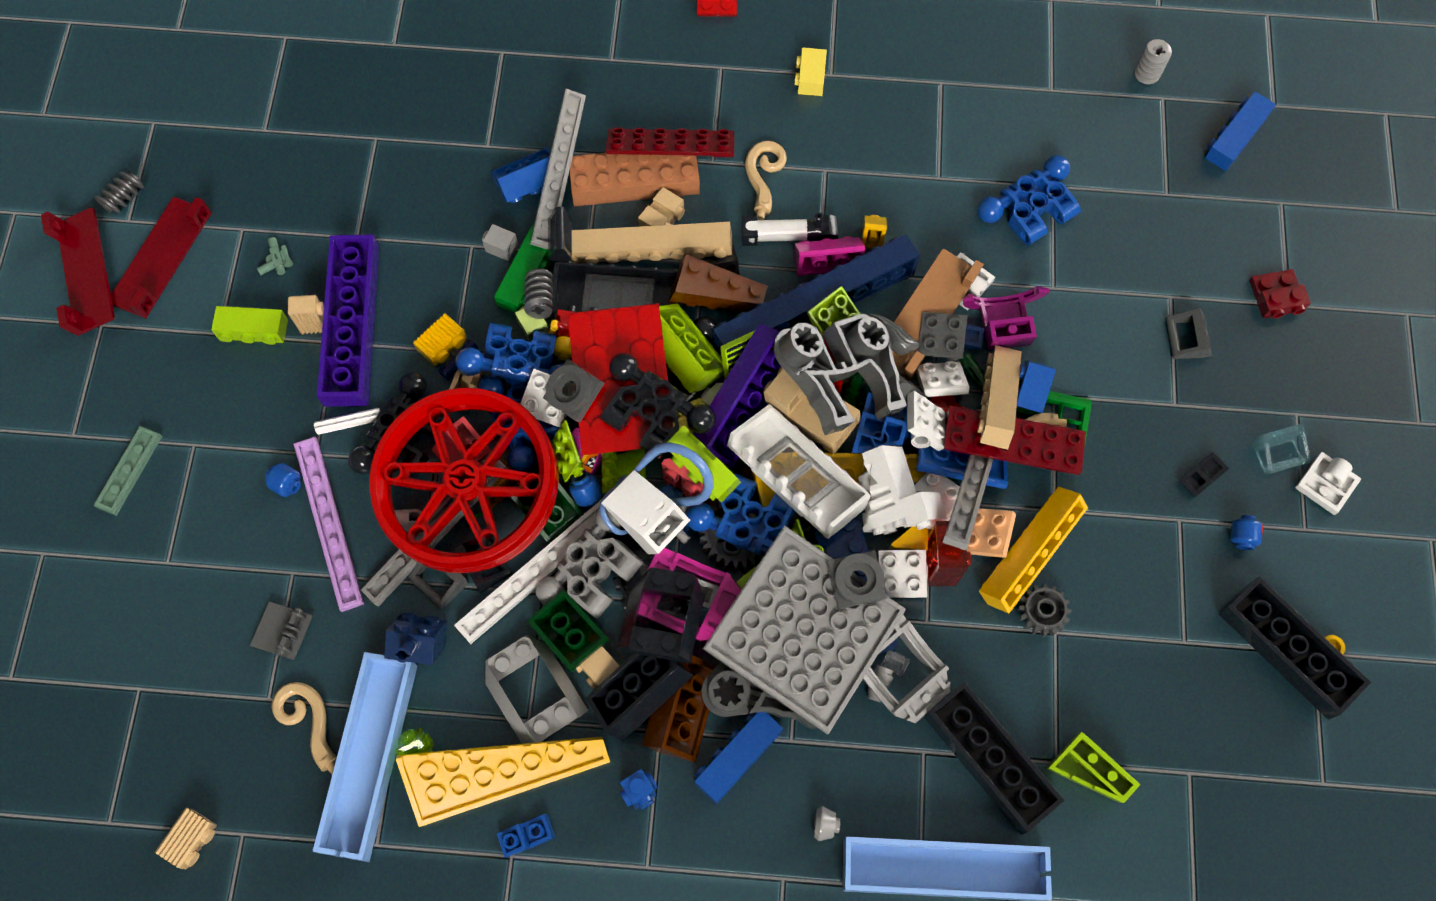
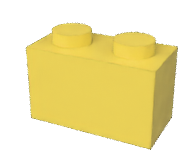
(812, 71)

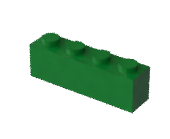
(512, 289)

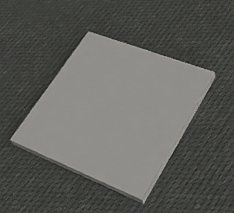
(793, 637)

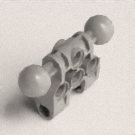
(577, 571)

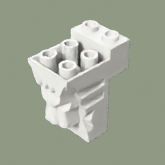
(894, 496)

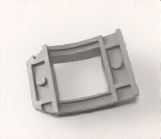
(927, 692)
(551, 718)

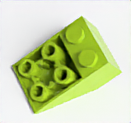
(832, 309)

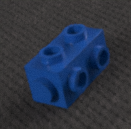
(638, 790)

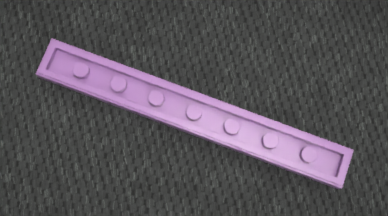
(328, 524)

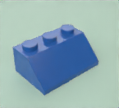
(522, 176)

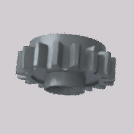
(1052, 601)

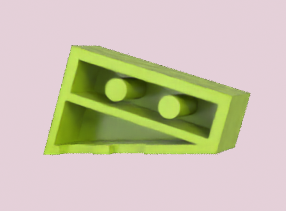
(723, 479)
(1094, 769)

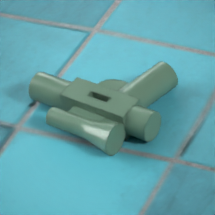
(277, 258)

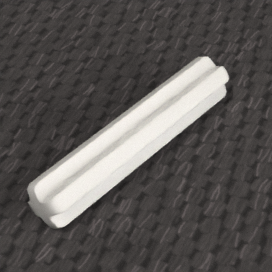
(346, 421)

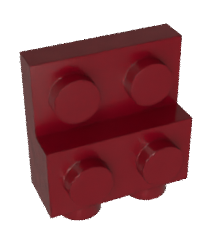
(1279, 294)

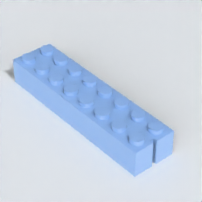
(365, 758)
(946, 869)

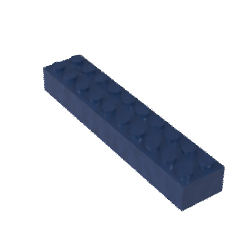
(859, 278)

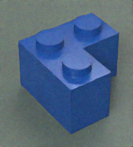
(1034, 385)

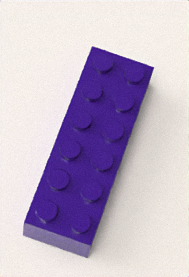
(742, 393)

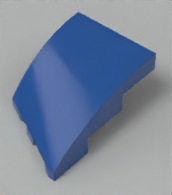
(875, 433)

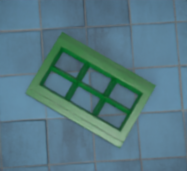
(1067, 401)

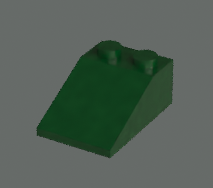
(563, 514)
(567, 630)

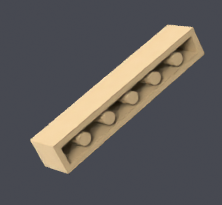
(1000, 397)

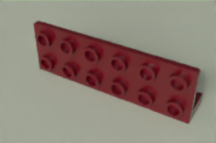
(670, 142)
(160, 256)
(83, 271)
(1031, 444)

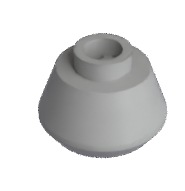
(825, 824)

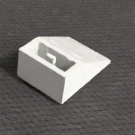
(645, 513)

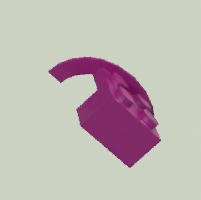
(1006, 317)

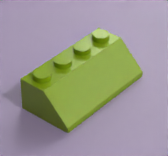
(688, 351)

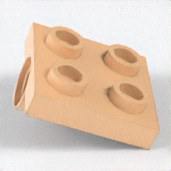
(991, 533)

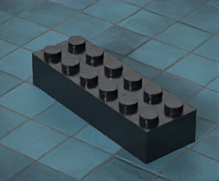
(1295, 648)
(994, 759)

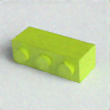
(249, 325)

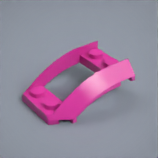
(721, 603)

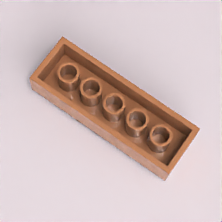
(628, 177)

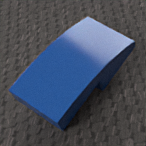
(526, 835)

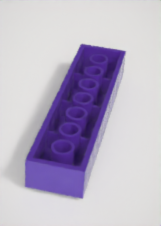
(348, 321)

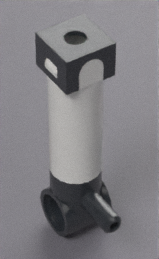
(789, 230)

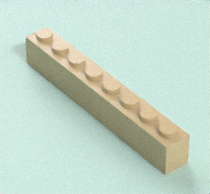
(652, 242)

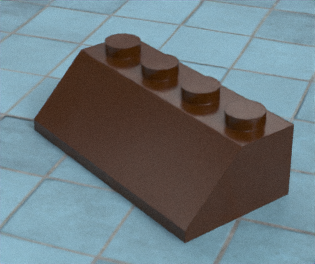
(680, 722)

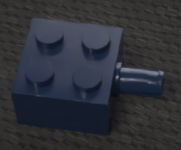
(415, 639)

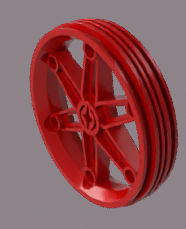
(475, 486)

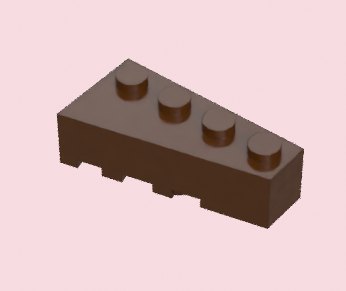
(714, 287)

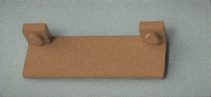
(937, 293)

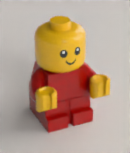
(561, 328)

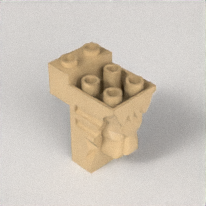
(793, 404)

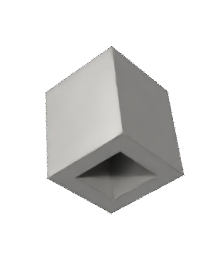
(499, 242)

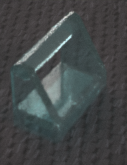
(1296, 434)

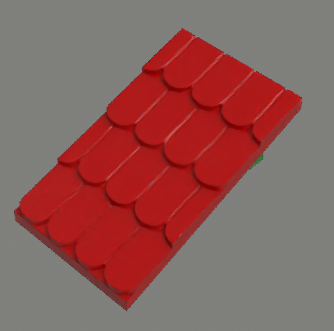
(594, 341)

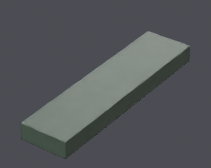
(127, 470)

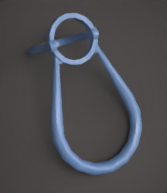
(684, 501)

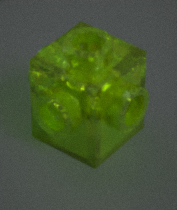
(414, 742)

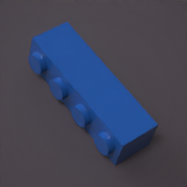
(1240, 130)
(738, 756)

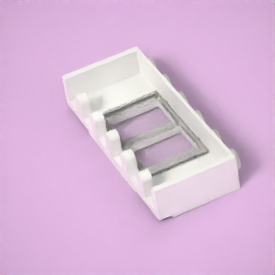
(798, 471)

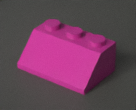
(824, 255)

